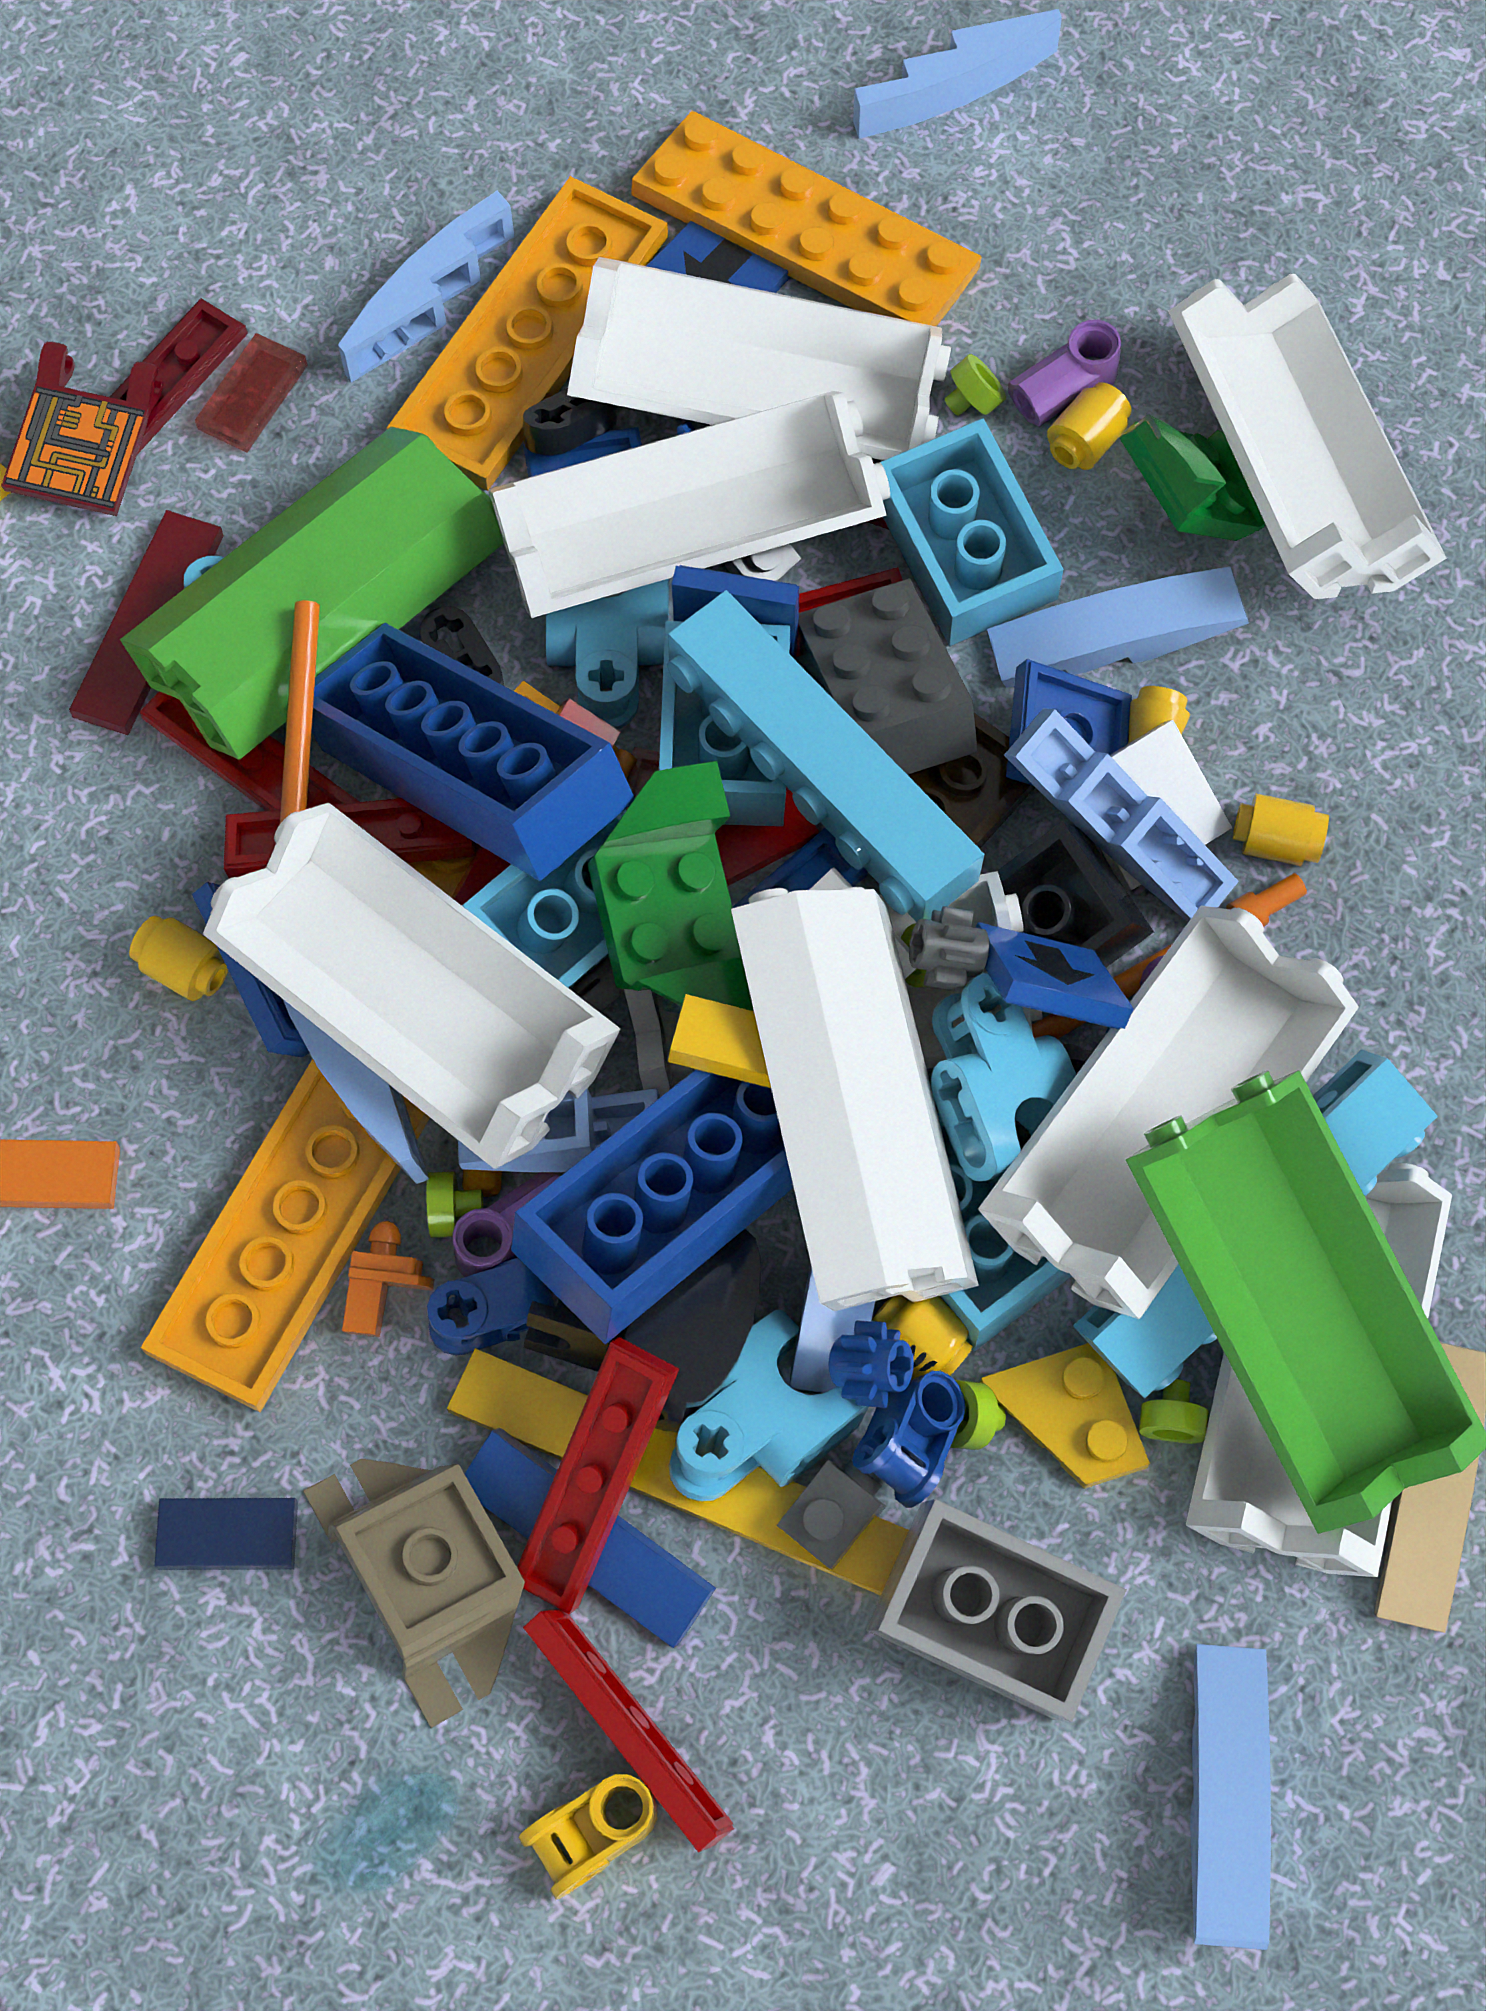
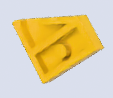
(1074, 1412)

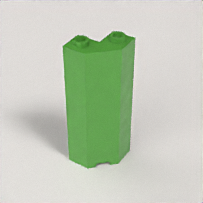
(361, 543)
(1307, 1300)

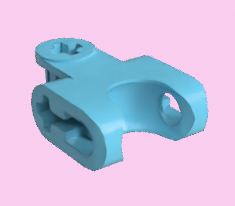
(608, 644)
(992, 1077)
(759, 1421)

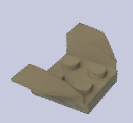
(429, 1572)

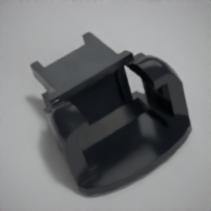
(693, 1327)

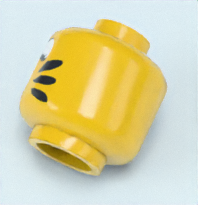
(930, 1330)

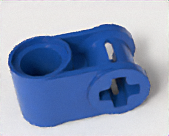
(493, 1302)
(913, 1436)

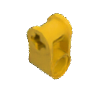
(587, 1834)

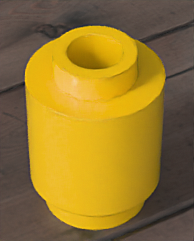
(1089, 426)
(1281, 830)
(178, 957)

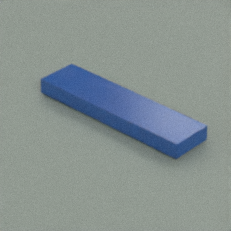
(631, 1568)

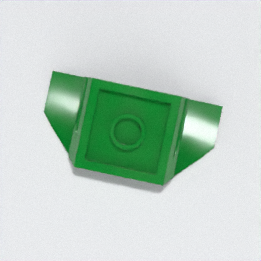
(1194, 479)
(668, 893)

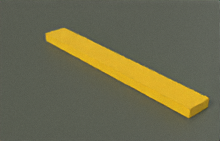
(544, 1418)

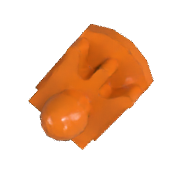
(371, 1276)

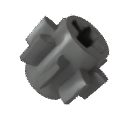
(948, 948)

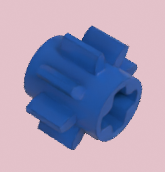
(871, 1363)

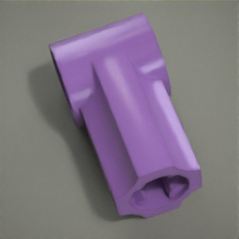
(1062, 375)
(495, 1223)

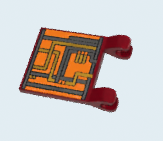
(80, 443)

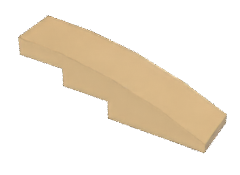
(1431, 1525)

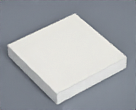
(1167, 770)

